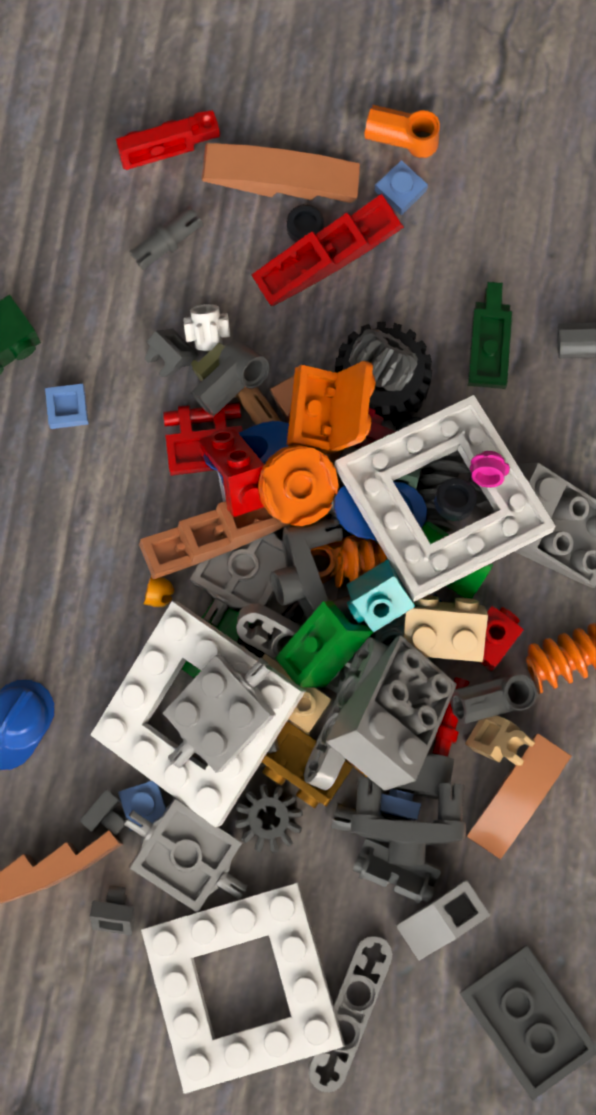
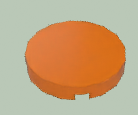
(298, 485)

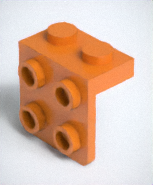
(330, 407)

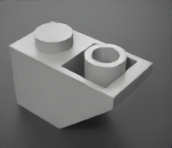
(443, 920)

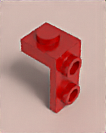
(238, 467)

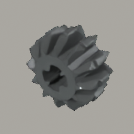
(390, 358)
(257, 824)

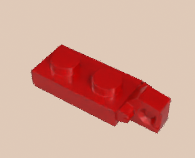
(166, 140)

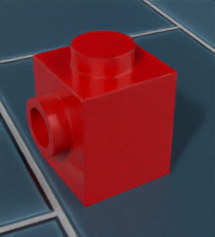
(500, 635)

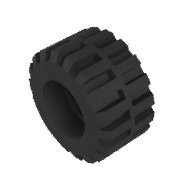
(396, 403)

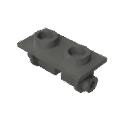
(410, 881)

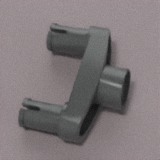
(300, 577)
(407, 838)

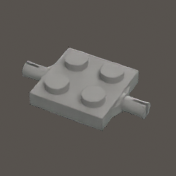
(240, 576)
(219, 713)
(185, 855)

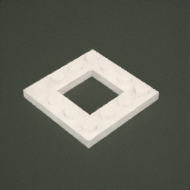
(427, 566)
(125, 725)
(313, 1020)

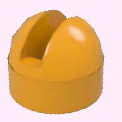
(158, 592)

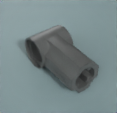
(576, 340)
(238, 368)
(492, 698)

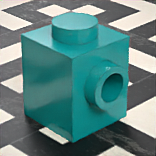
(378, 596)

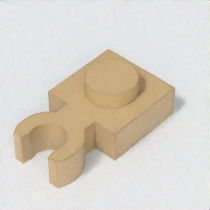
(498, 738)

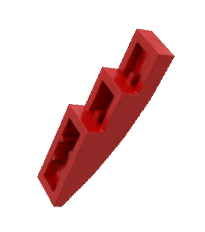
(327, 251)

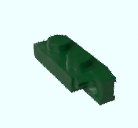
(490, 340)

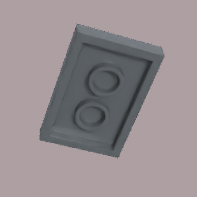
(529, 1022)

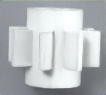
(206, 326)

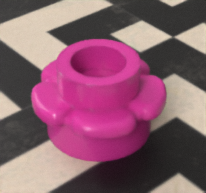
(489, 469)

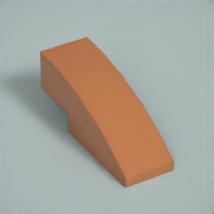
(518, 796)

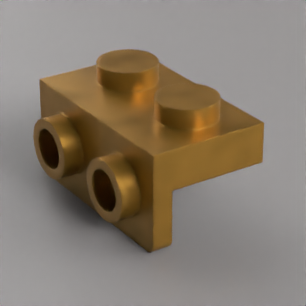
(290, 764)

